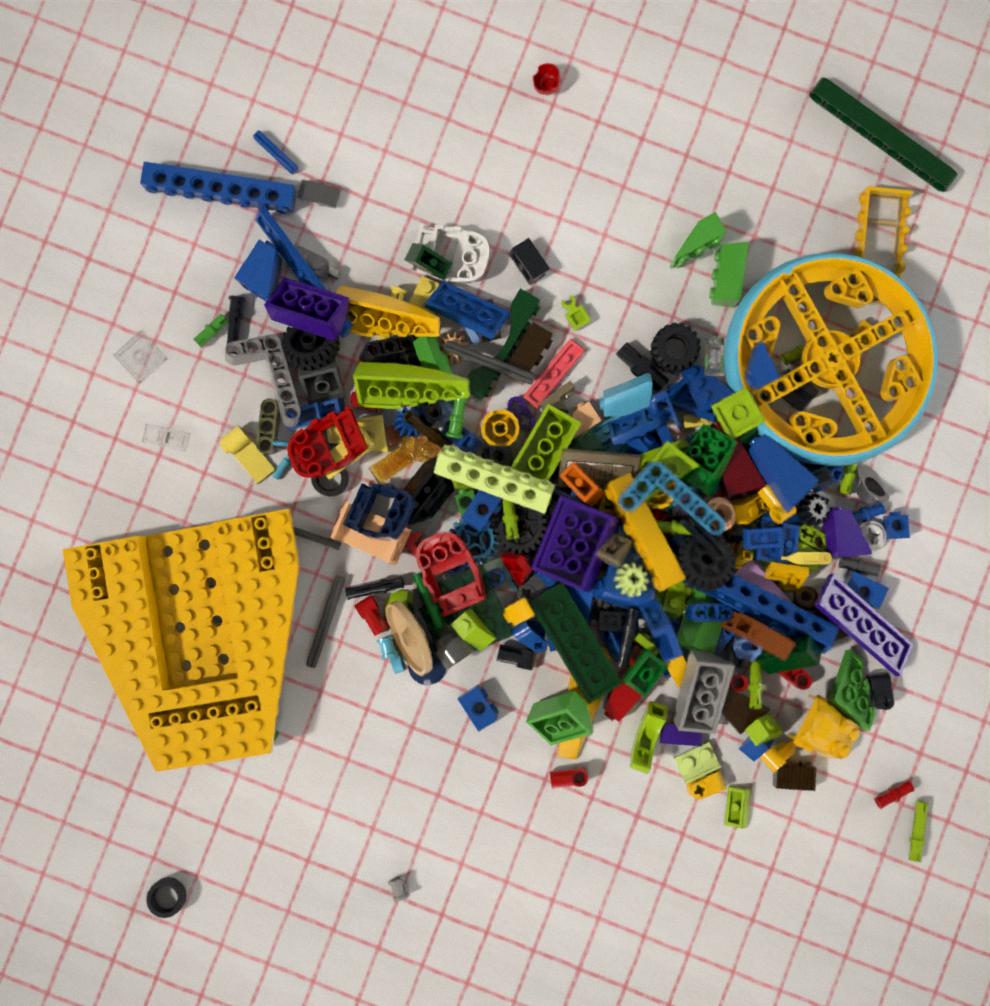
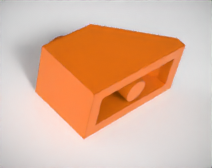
(582, 484)

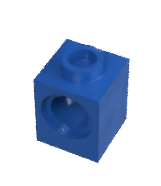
(903, 530)

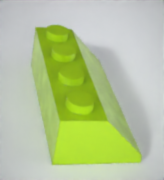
(545, 443)

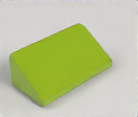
(737, 807)

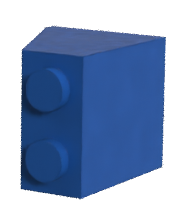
(261, 270)

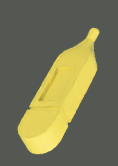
(809, 558)

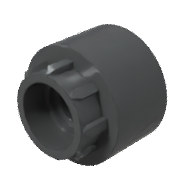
(452, 649)

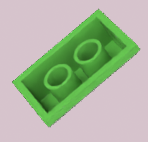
(728, 274)
(700, 635)
(561, 718)

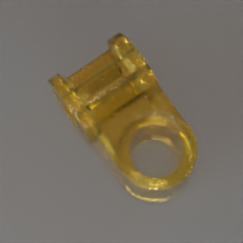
(415, 449)

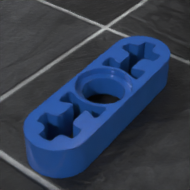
(703, 616)

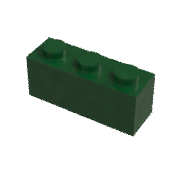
(803, 655)

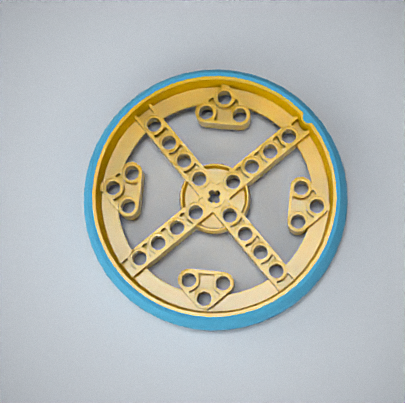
(870, 281)

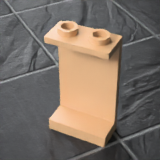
(386, 550)

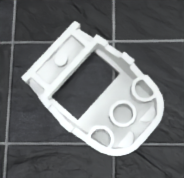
(470, 255)

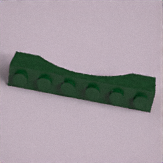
(522, 309)

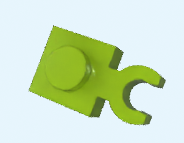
(576, 316)

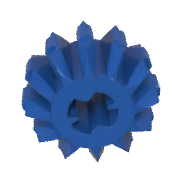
(403, 426)

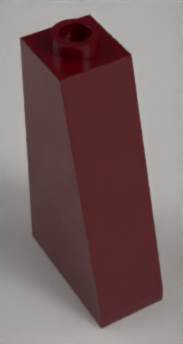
(740, 471)

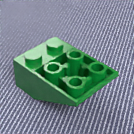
(712, 453)

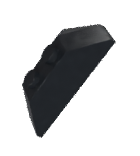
(428, 491)

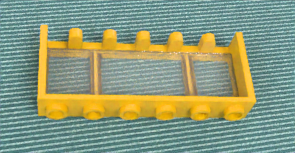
(883, 228)

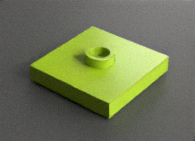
(738, 413)

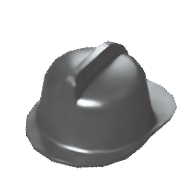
(870, 488)

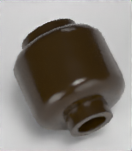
(807, 593)

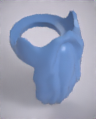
(745, 650)

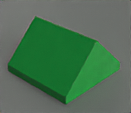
(644, 672)

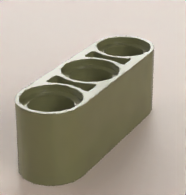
(264, 418)

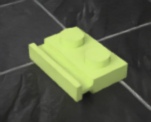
(697, 762)

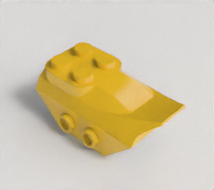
(826, 730)

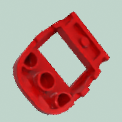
(309, 449)
(441, 554)

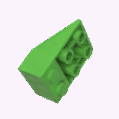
(705, 235)

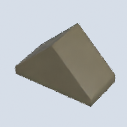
(615, 551)

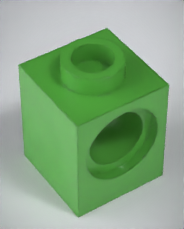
(462, 494)

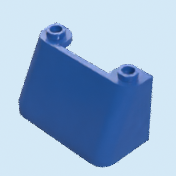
(605, 588)

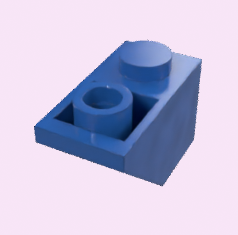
(645, 443)

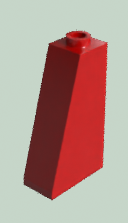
(622, 697)

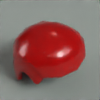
(547, 79)

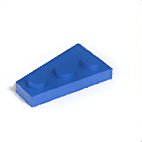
(704, 389)

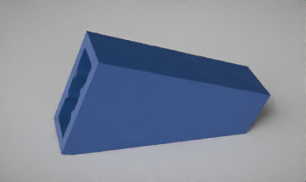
(781, 471)

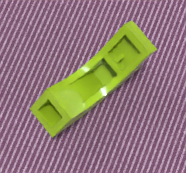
(646, 736)

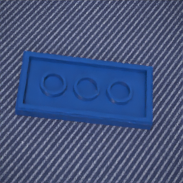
(467, 309)

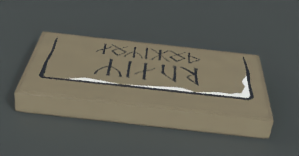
(599, 465)

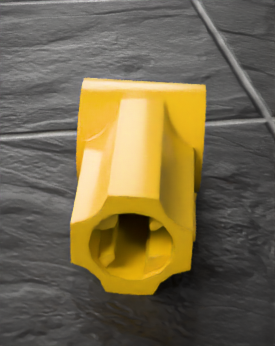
(776, 510)
(778, 755)

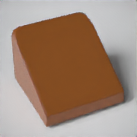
(393, 435)

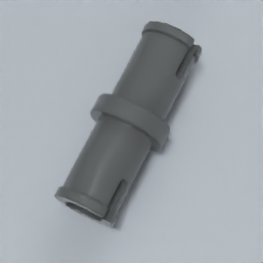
(859, 566)

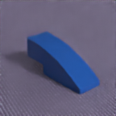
(318, 411)

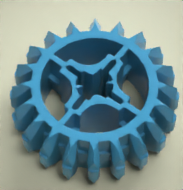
(478, 545)

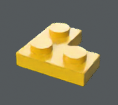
(789, 576)

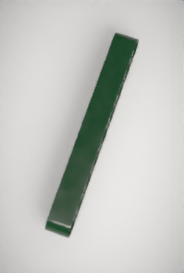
(883, 134)

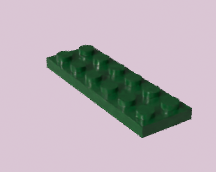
(575, 642)

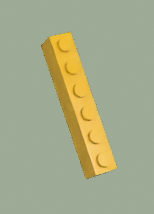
(646, 537)

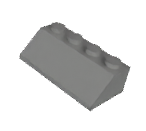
(702, 692)

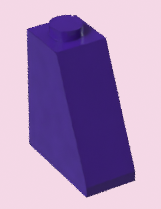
(844, 535)

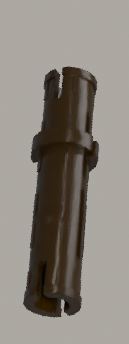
(433, 434)

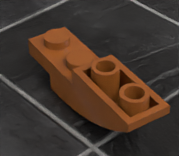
(759, 635)

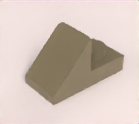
(555, 398)

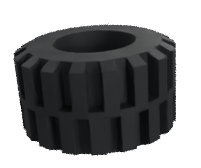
(677, 332)

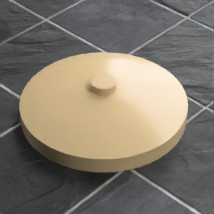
(409, 638)

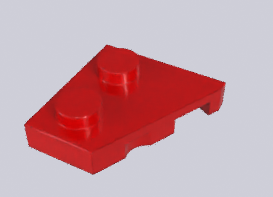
(517, 566)

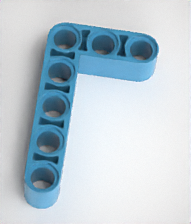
(674, 493)

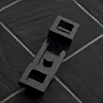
(414, 602)

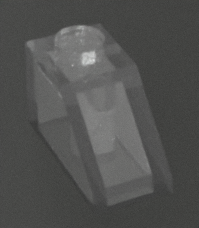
(714, 356)

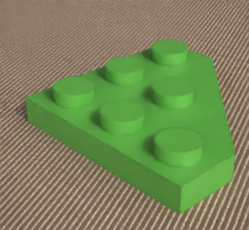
(852, 691)

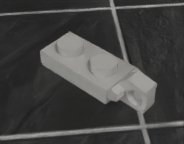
(320, 266)

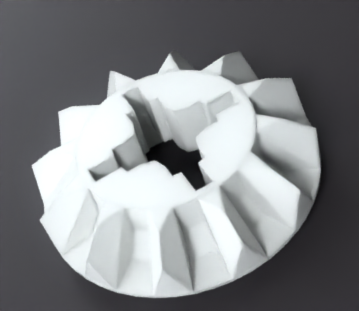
(874, 528)

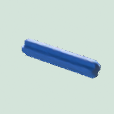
(275, 152)

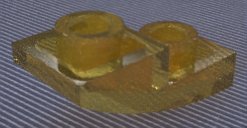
(388, 466)

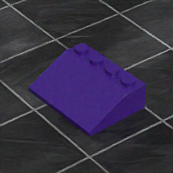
(572, 544)

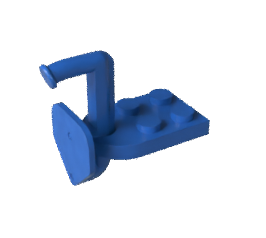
(646, 420)

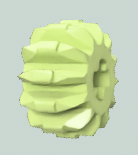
(626, 584)

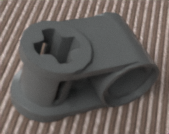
(535, 586)

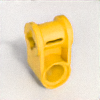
(710, 784)

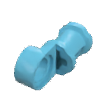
(389, 651)

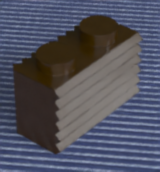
(795, 776)

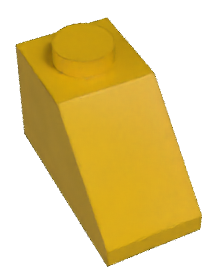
(518, 611)

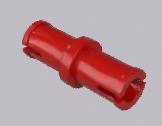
(894, 794)

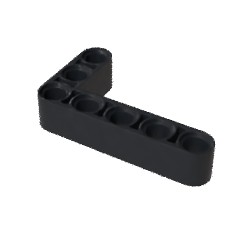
(403, 356)

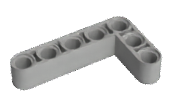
(276, 372)

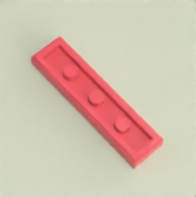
(554, 373)

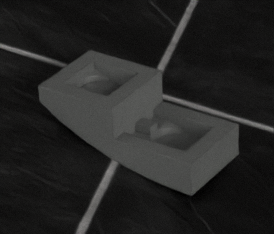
(319, 193)

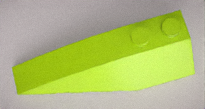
(401, 385)

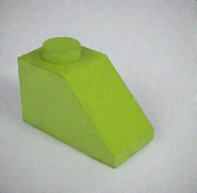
(473, 630)
(764, 730)

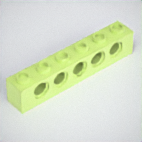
(486, 482)

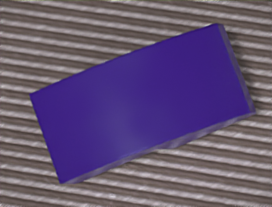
(671, 735)

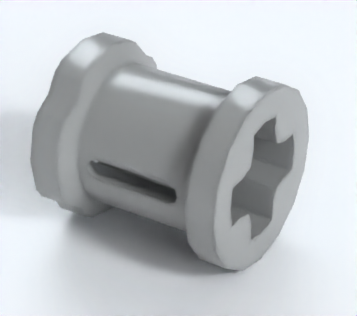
(398, 888)

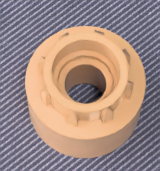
(723, 509)

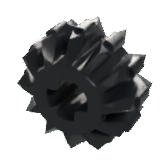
(812, 510)

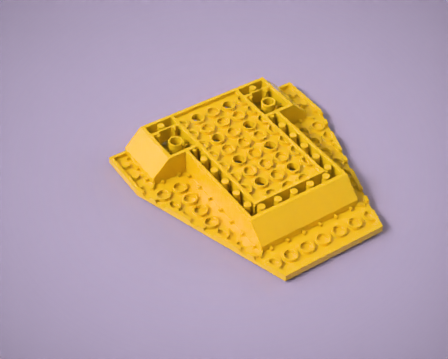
(132, 620)

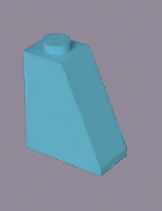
(627, 397)

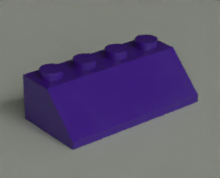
(308, 308)

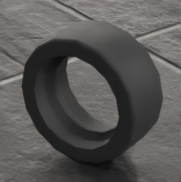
(332, 492)
(153, 905)

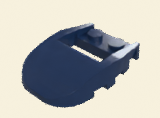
(396, 517)

